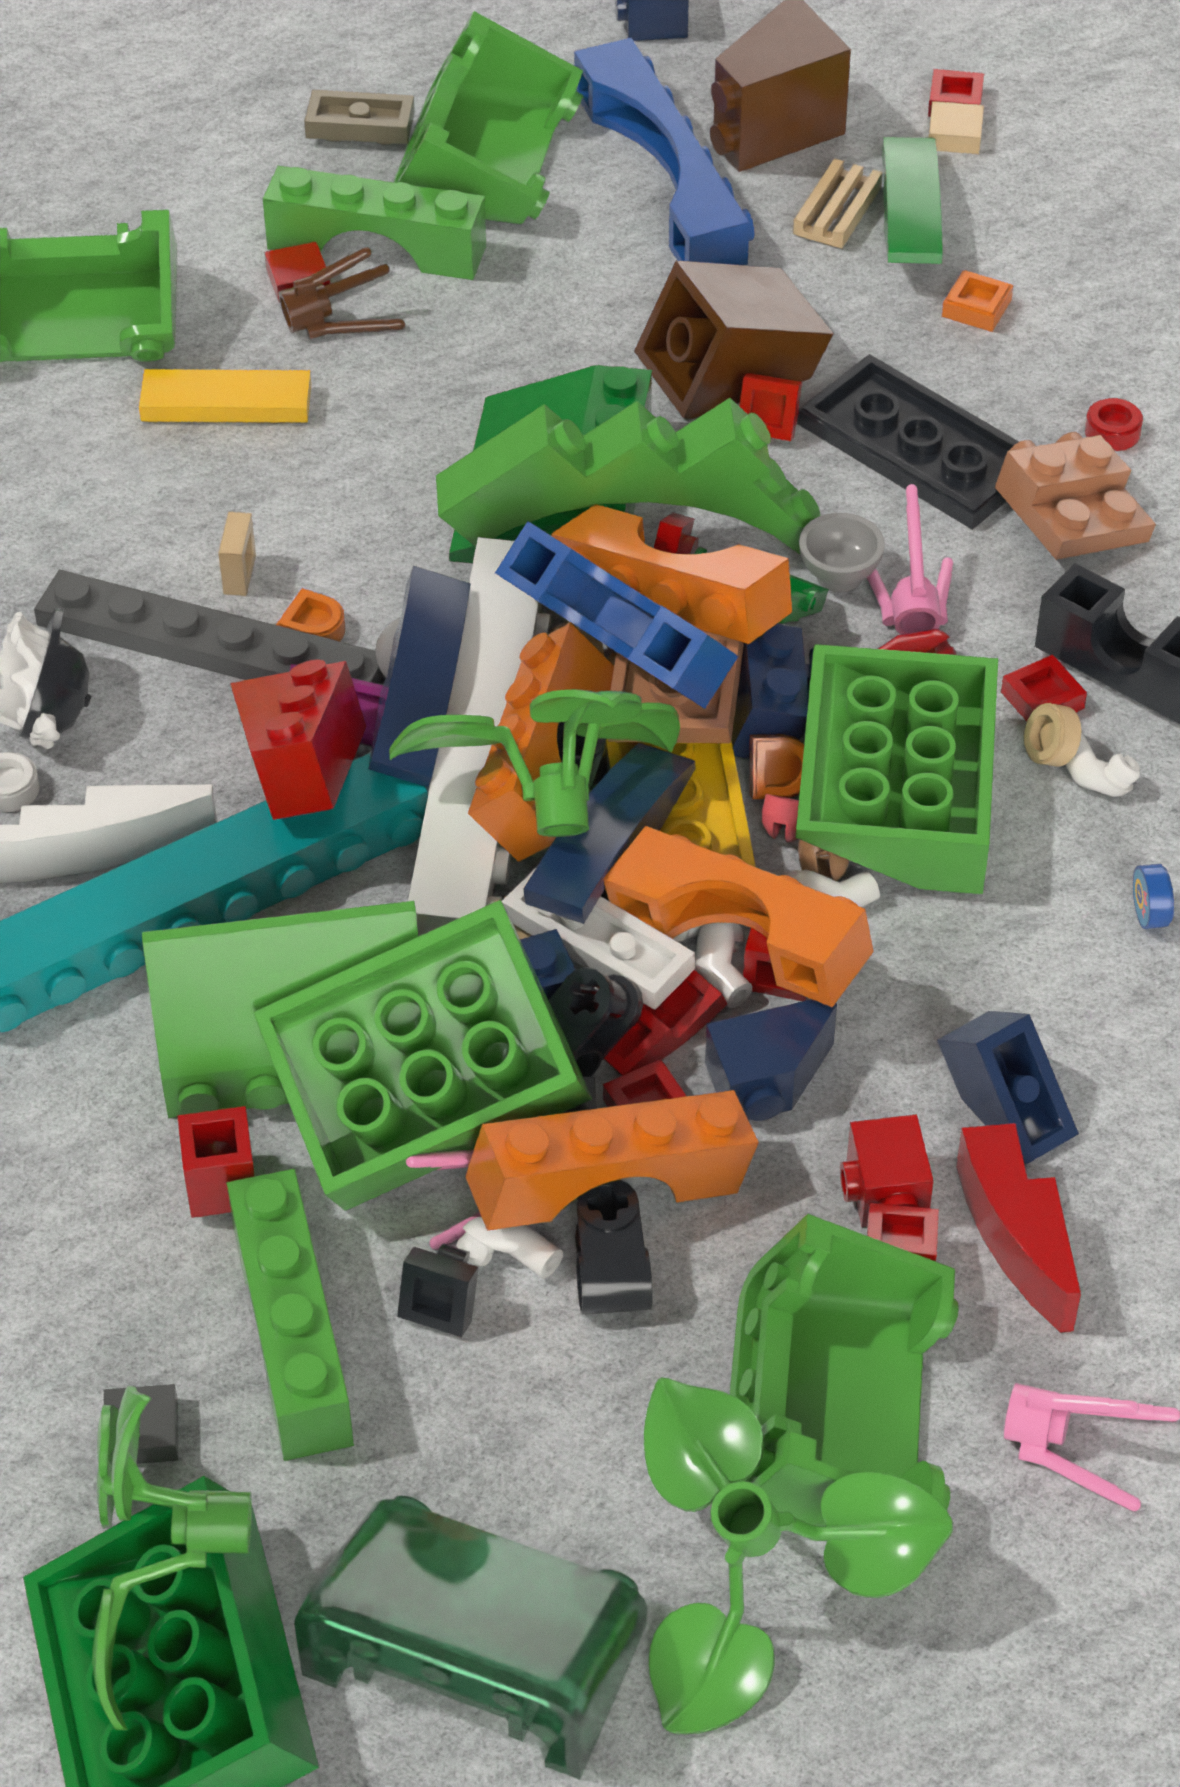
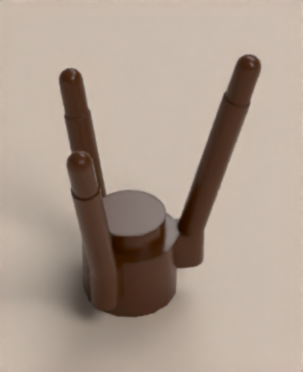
(309, 301)

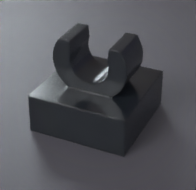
(438, 1289)

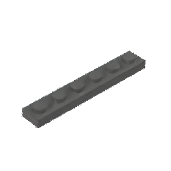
(190, 631)

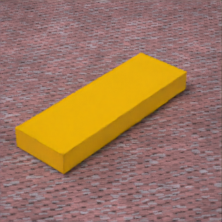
(225, 395)

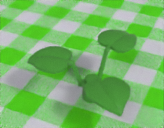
(561, 789)
(701, 1453)
(199, 1519)

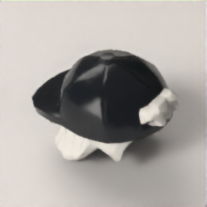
(41, 680)

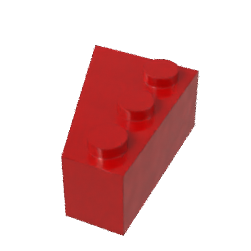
(301, 734)

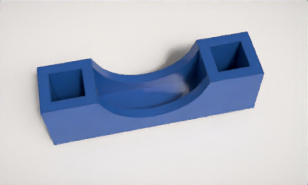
(617, 615)

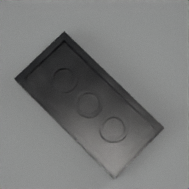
(912, 438)

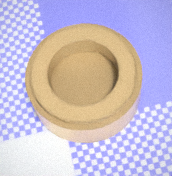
(1052, 735)

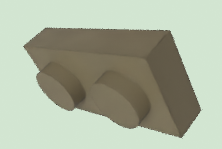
(359, 116)

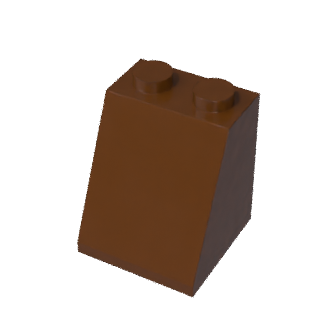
(780, 88)
(726, 323)

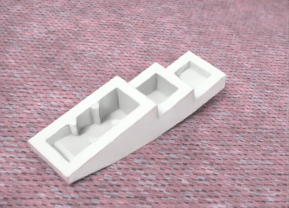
(105, 832)

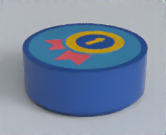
(1153, 896)

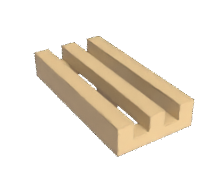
(822, 192)

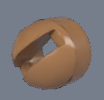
(813, 859)

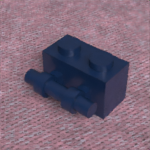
(772, 687)

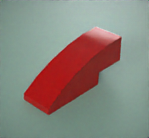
(1020, 1221)

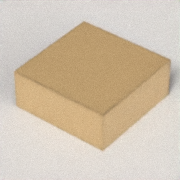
(956, 127)
(237, 553)

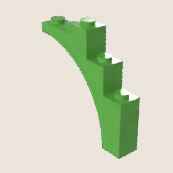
(632, 458)

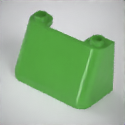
(492, 121)
(90, 293)
(836, 1361)

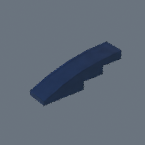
(419, 670)
(629, 797)

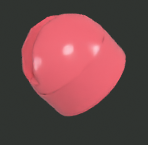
(779, 811)

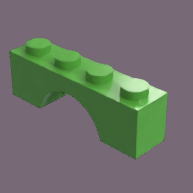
(435, 226)
(290, 1315)

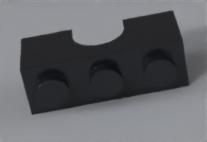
(1088, 629)

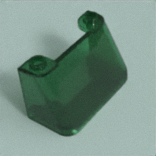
(475, 1625)

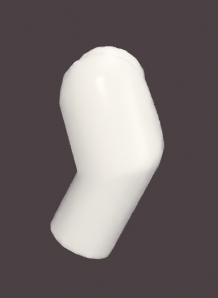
(519, 1242)

